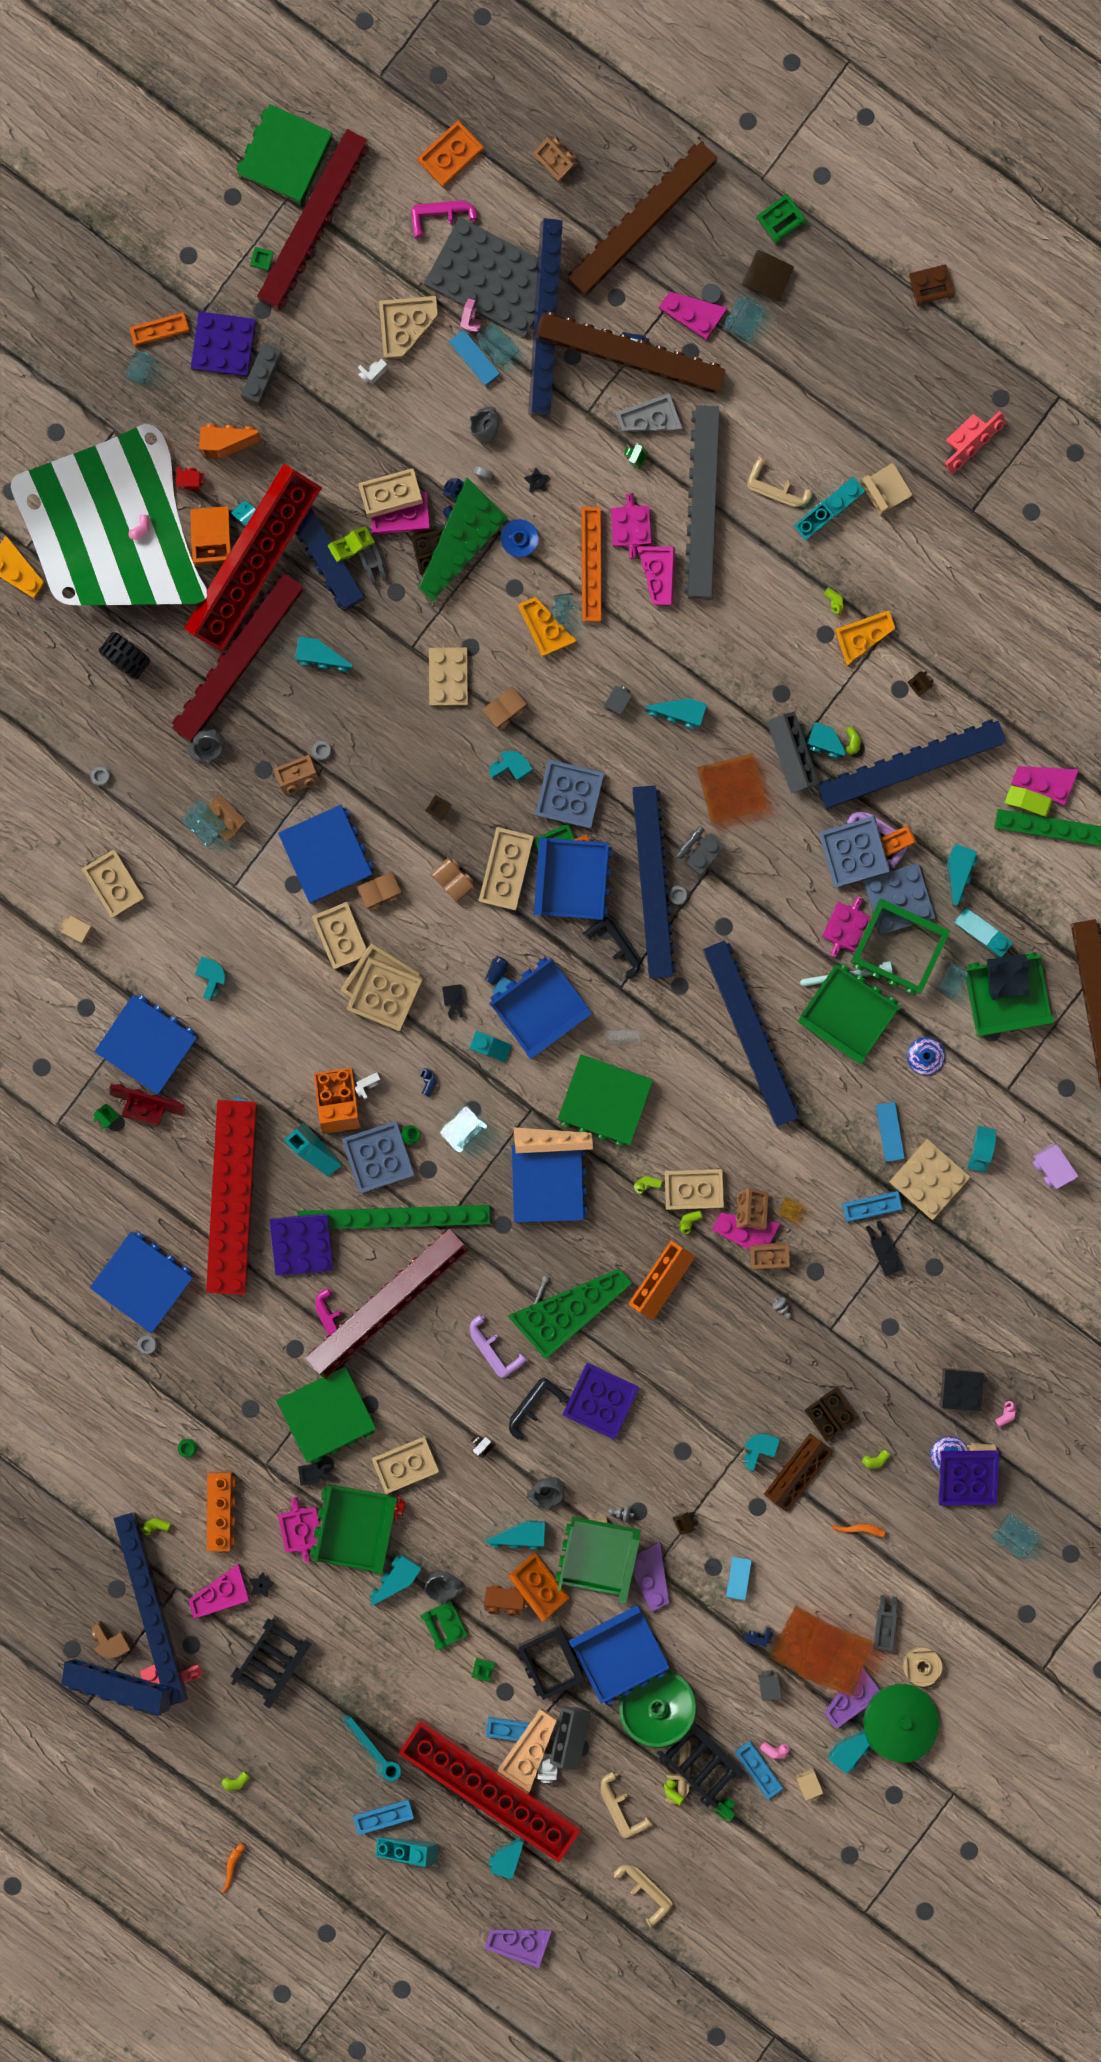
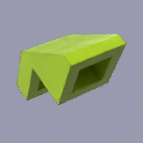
(351, 544)
(1029, 801)

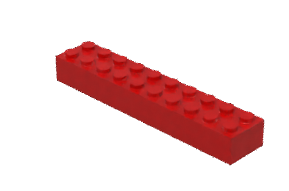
(253, 557)
(231, 1197)
(489, 1790)

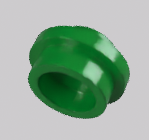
(410, 1134)
(187, 1448)

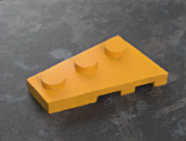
(17, 570)
(544, 628)
(862, 634)

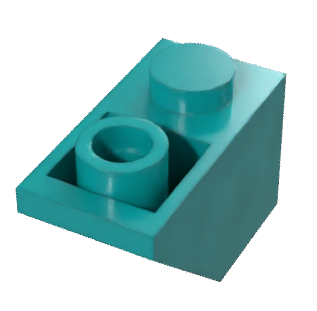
(825, 739)

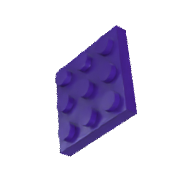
(223, 344)
(301, 1244)
(600, 1400)
(968, 1477)

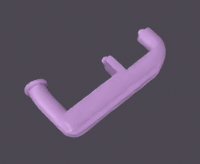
(884, 830)
(489, 1353)

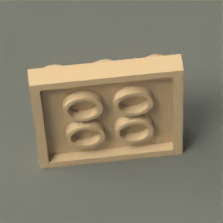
(384, 993)
(929, 1179)

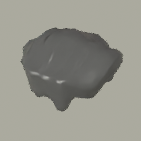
(485, 424)
(206, 746)
(547, 1492)
(443, 1586)

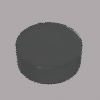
(711, 293)

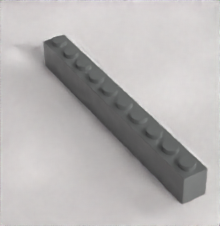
(703, 502)

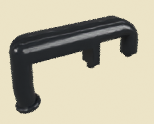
(621, 941)
(529, 1401)

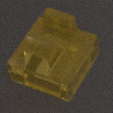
(789, 1209)

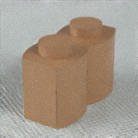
(505, 707)
(452, 879)
(380, 890)

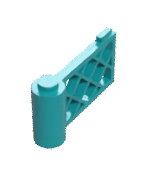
(385, 1768)

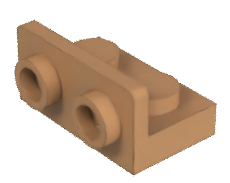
(555, 157)
(296, 775)
(228, 815)
(752, 1209)
(769, 1256)

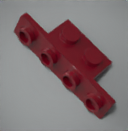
(143, 1106)

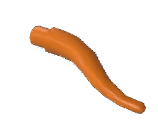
(868, 1528)
(234, 1856)

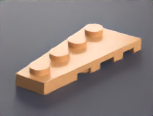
(542, 1140)
(525, 1756)

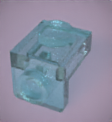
(139, 366)
(562, 603)
(952, 980)

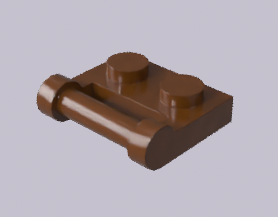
(931, 279)

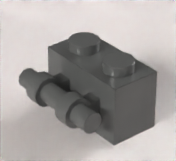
(704, 854)

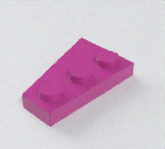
(692, 313)
(1050, 782)
(746, 1236)

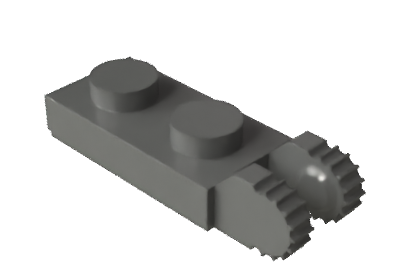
(370, 560)
(885, 1625)

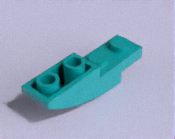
(829, 508)

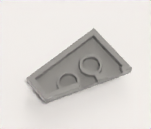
(651, 415)

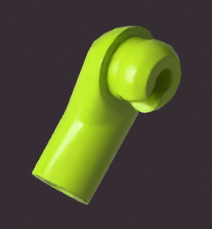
(855, 741)
(646, 1182)
(687, 1221)
(876, 1462)
(154, 1524)
(236, 1784)

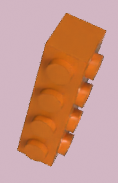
(661, 1280)
(220, 1511)

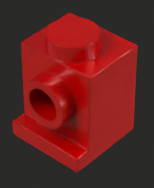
(189, 479)

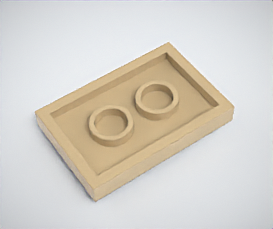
(390, 493)
(448, 677)
(113, 883)
(339, 935)
(694, 1189)
(405, 1465)

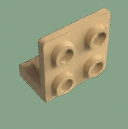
(886, 488)

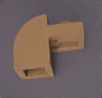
(110, 1646)

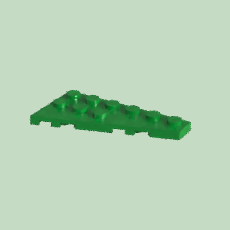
(465, 532)
(561, 1316)

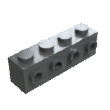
(793, 752)

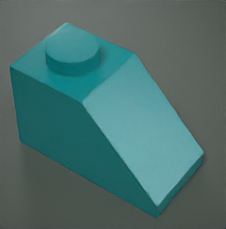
(490, 1046)
(506, 1859)

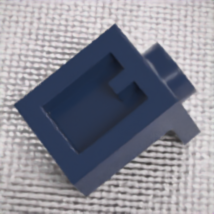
(453, 488)
(754, 1637)

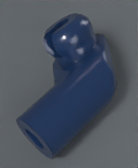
(429, 1079)

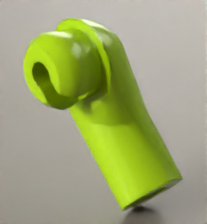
(836, 600)
(671, 1793)

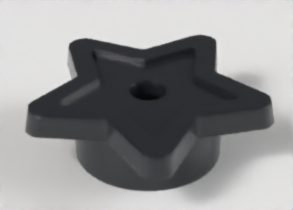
(536, 475)
(261, 1580)

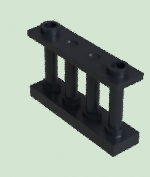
(279, 1678)
(719, 1757)

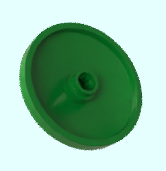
(659, 1711)
(901, 1723)

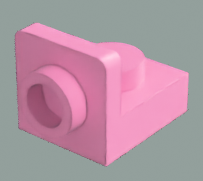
(468, 320)

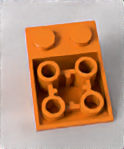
(221, 442)
(210, 535)
(337, 1100)

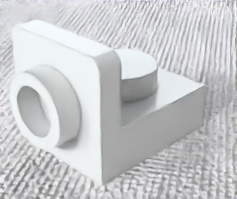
(377, 369)
(369, 1081)
(547, 1771)

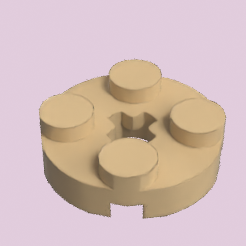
(930, 1673)

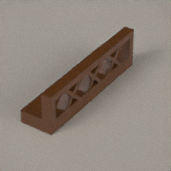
(796, 1471)

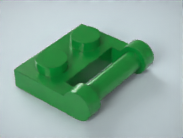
(777, 214)
(449, 1621)

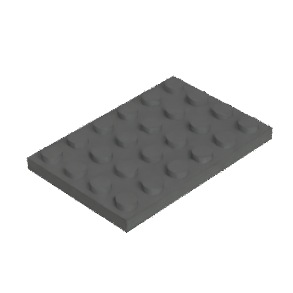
(491, 273)

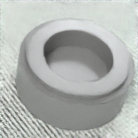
(483, 472)
(321, 750)
(100, 776)
(677, 895)
(147, 1344)

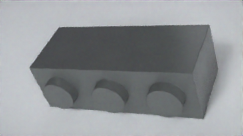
(261, 374)
(570, 1737)

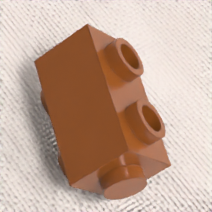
(504, 1601)

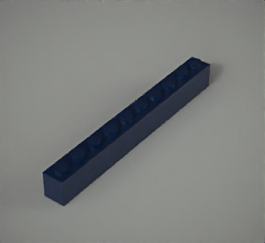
(545, 301)
(912, 764)
(652, 882)
(750, 1033)
(150, 1606)

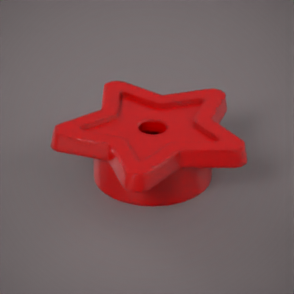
(399, 1508)

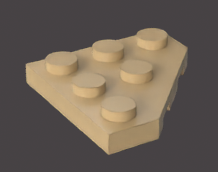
(404, 323)
(380, 954)

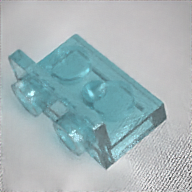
(744, 318)
(497, 343)
(203, 823)
(1016, 1536)

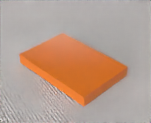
(450, 153)
(538, 1587)

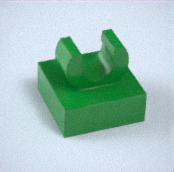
(261, 259)
(636, 456)
(106, 1116)
(483, 1669)
(724, 1810)

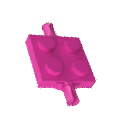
(631, 526)
(845, 926)
(298, 1528)

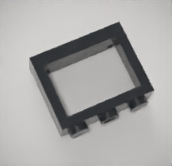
(531, 1670)

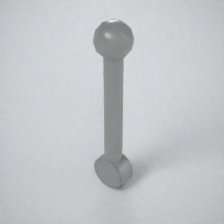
(545, 1279)

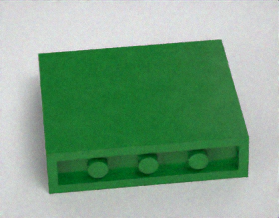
(285, 153)
(1010, 1011)
(848, 1013)
(604, 1100)
(326, 1415)
(353, 1528)
(598, 1557)

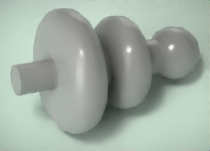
(781, 1306)
(619, 1512)

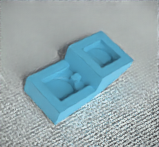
(738, 1578)

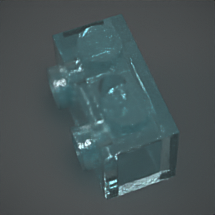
(462, 1128)

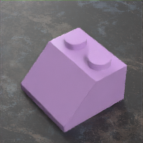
(1054, 1166)

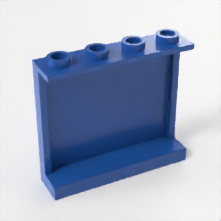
(326, 853)
(572, 878)
(540, 1007)
(146, 1043)
(548, 1186)
(142, 1281)
(620, 1655)

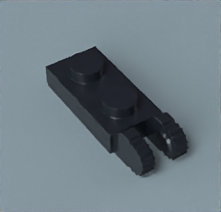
(884, 1250)

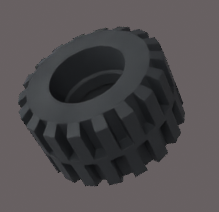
(124, 655)

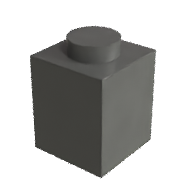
(618, 700)
(769, 1685)

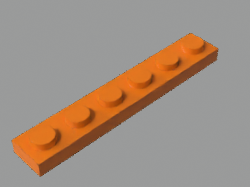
(591, 563)

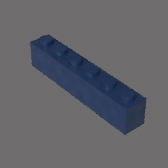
(335, 572)
(116, 1687)

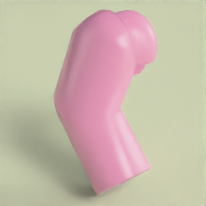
(141, 530)
(1008, 1414)
(775, 1753)

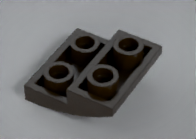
(767, 275)
(424, 546)
(831, 1413)

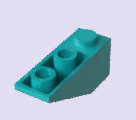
(313, 651)
(683, 710)
(958, 867)
(312, 1150)
(525, 1533)
(400, 1577)
(848, 1751)
(407, 1851)

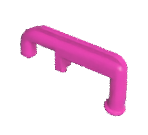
(439, 208)
(323, 1312)

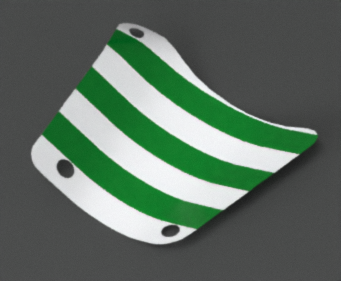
(86, 522)

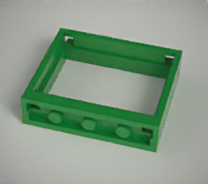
(877, 972)

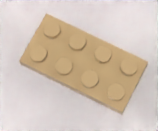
(506, 868)

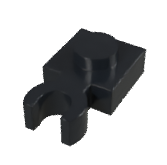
(453, 996)
(311, 1473)

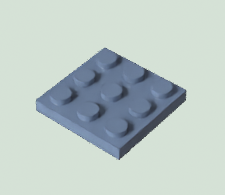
(569, 794)
(854, 851)
(902, 888)
(378, 1157)

